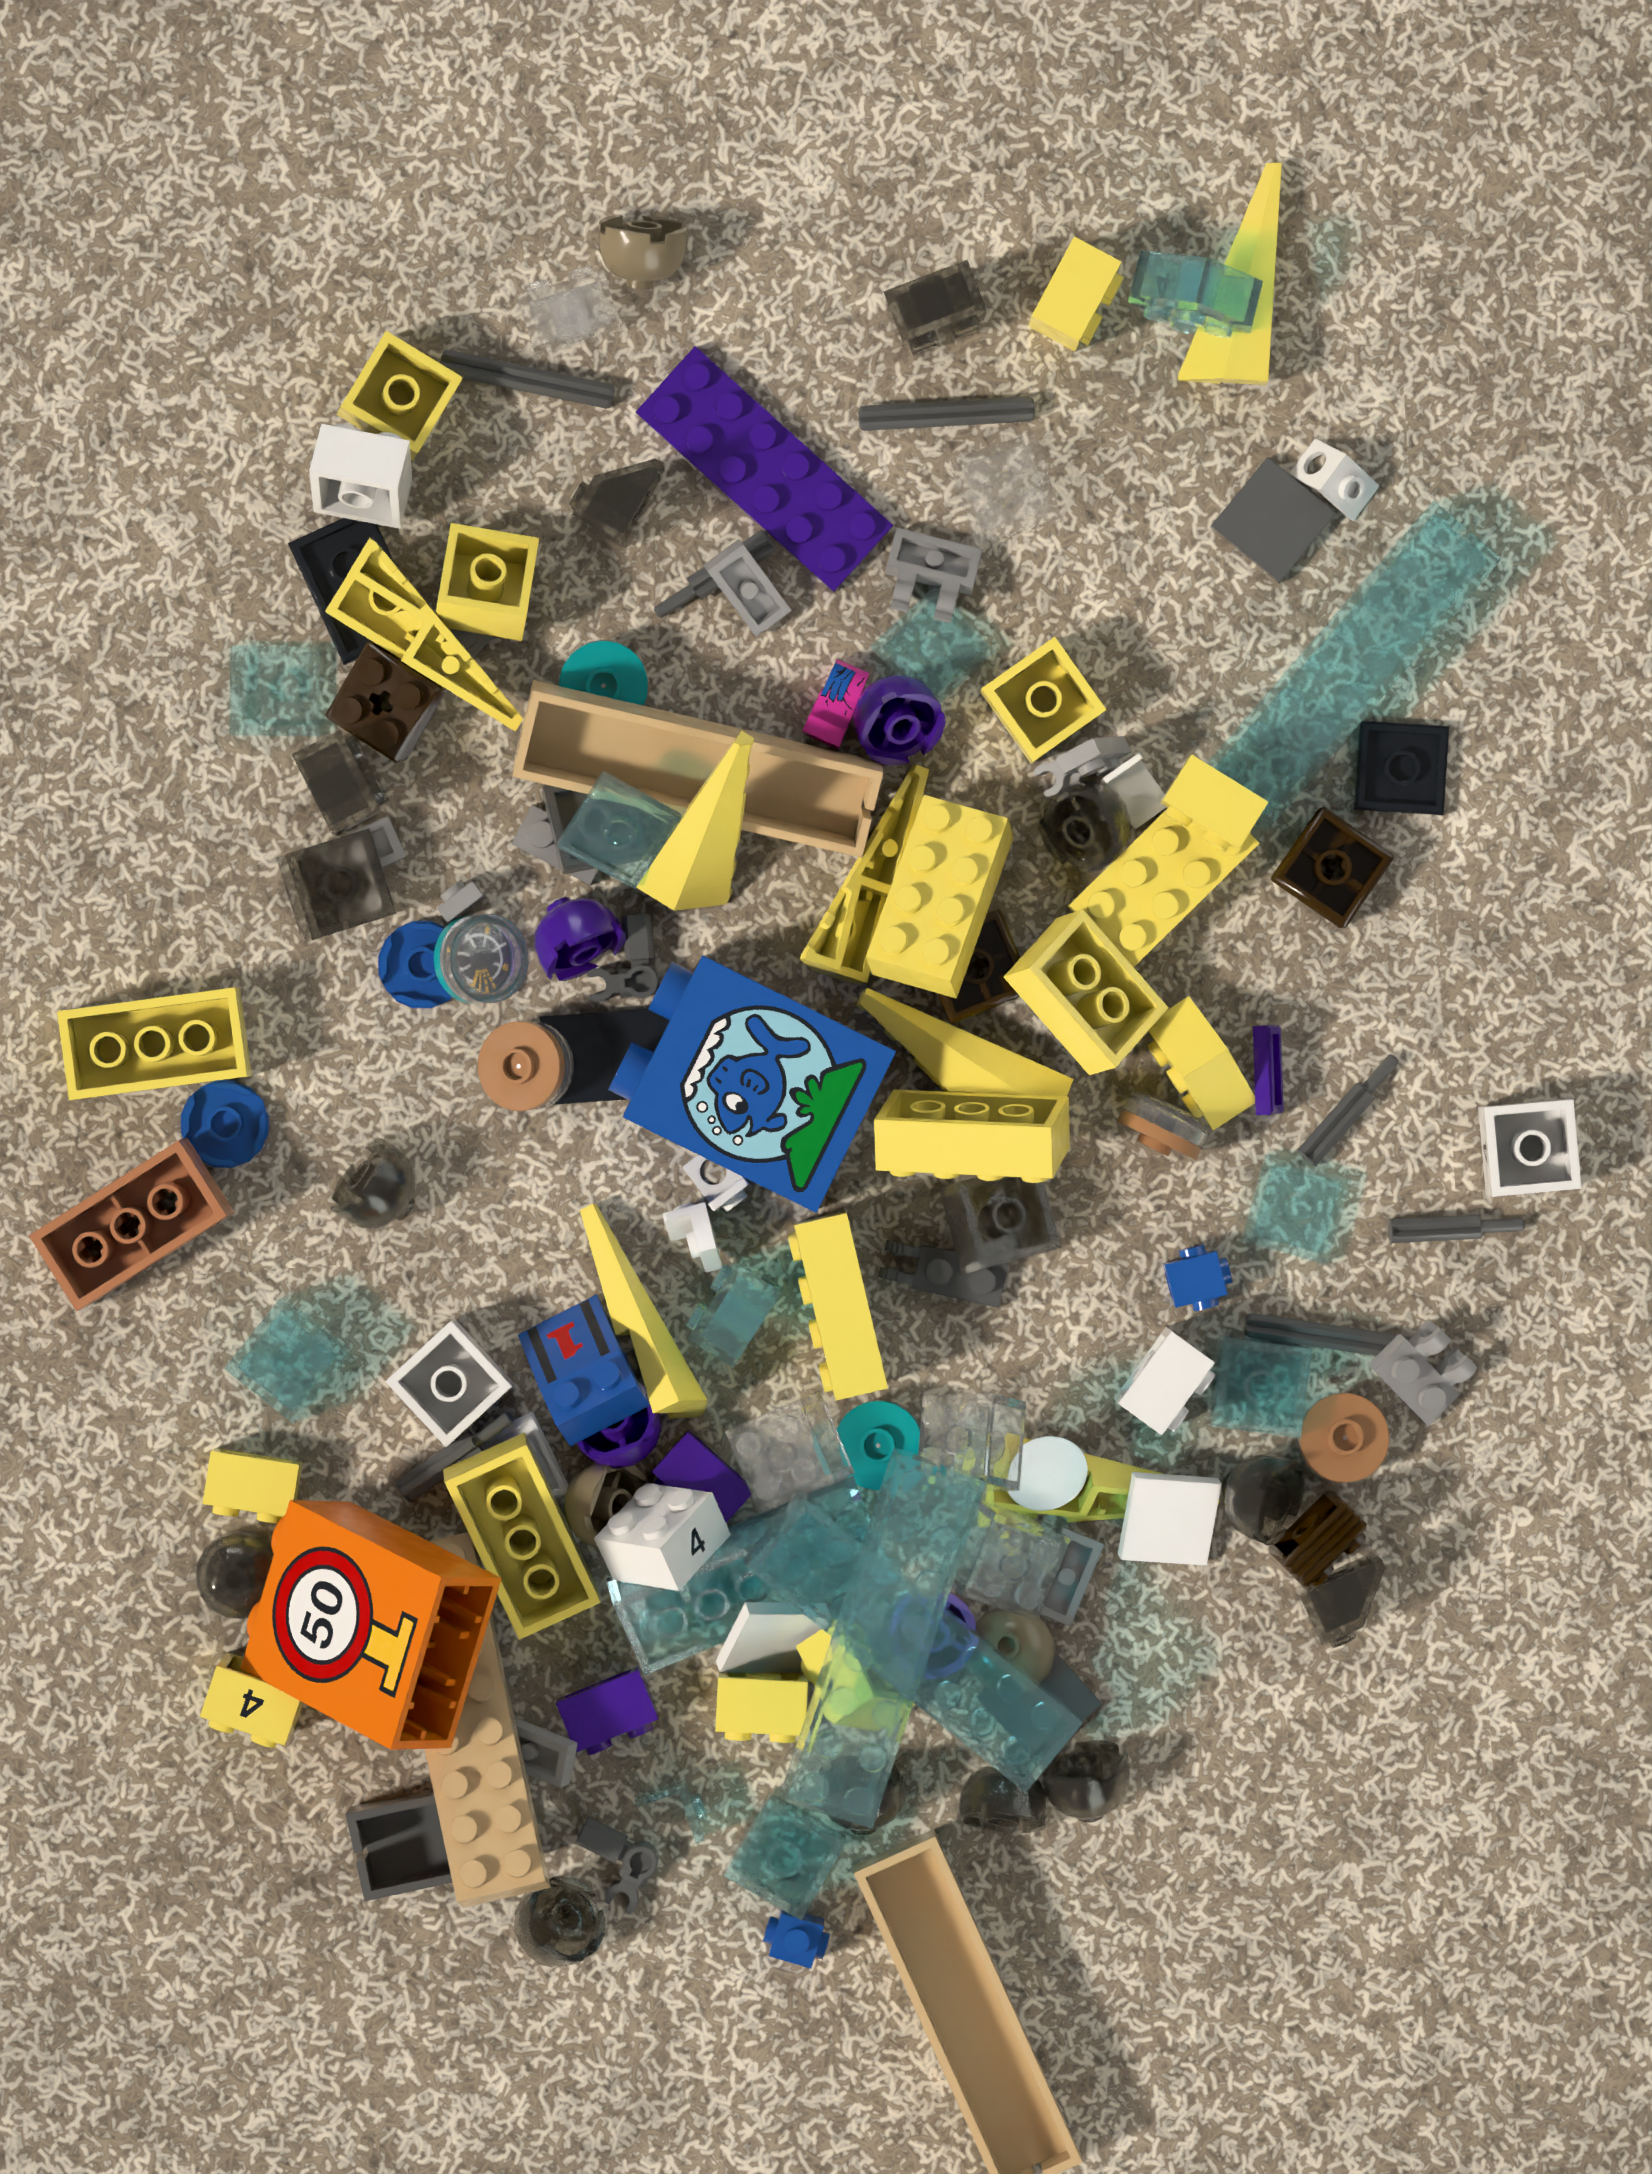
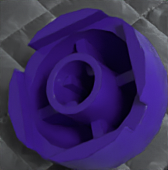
(898, 719)
(574, 935)
(626, 1440)

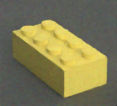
(1156, 884)
(940, 896)
(154, 1043)
(972, 1135)
(840, 1306)
(521, 1535)

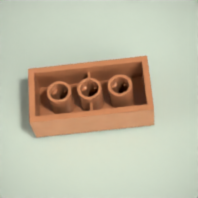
(103, 1216)

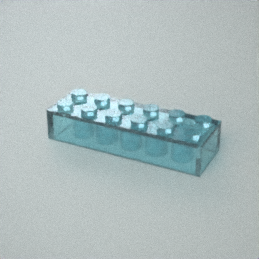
(678, 1624)

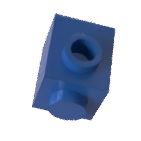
(1197, 1278)
(796, 1939)

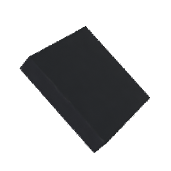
(1401, 768)

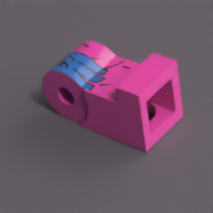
(836, 704)

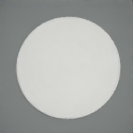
(1050, 1473)

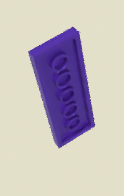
(764, 469)

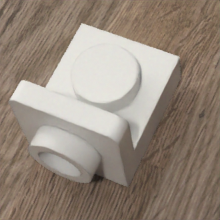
(695, 1224)

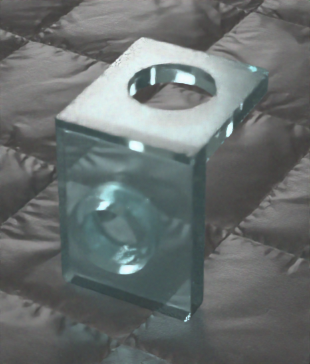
(692, 1804)

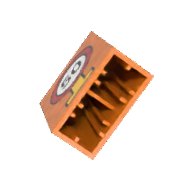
(369, 1624)

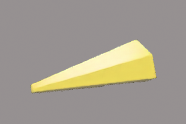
(395, 616)
(700, 853)
(847, 928)
(664, 1370)

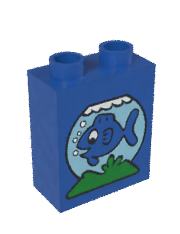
(752, 1080)

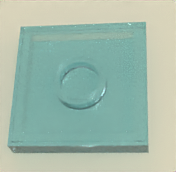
(932, 649)
(275, 691)
(618, 830)
(1296, 1209)

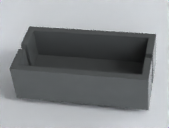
(401, 1844)

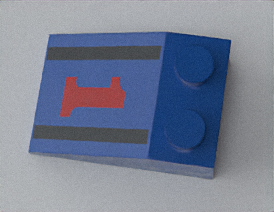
(582, 1370)

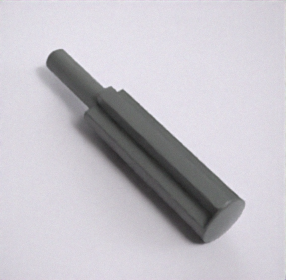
(702, 584)
(1344, 1114)
(1448, 1228)
(430, 1471)

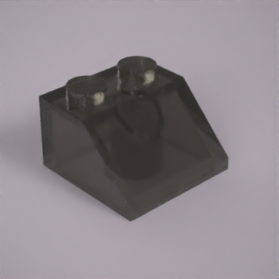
(616, 500)
(336, 885)
(1342, 1600)

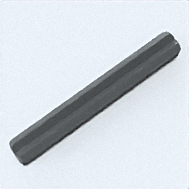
(529, 379)
(946, 413)
(1317, 1334)

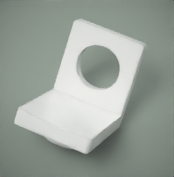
(1338, 480)
(1137, 790)
(725, 1194)

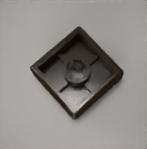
(360, 711)
(1361, 862)
(992, 989)
(1319, 1539)

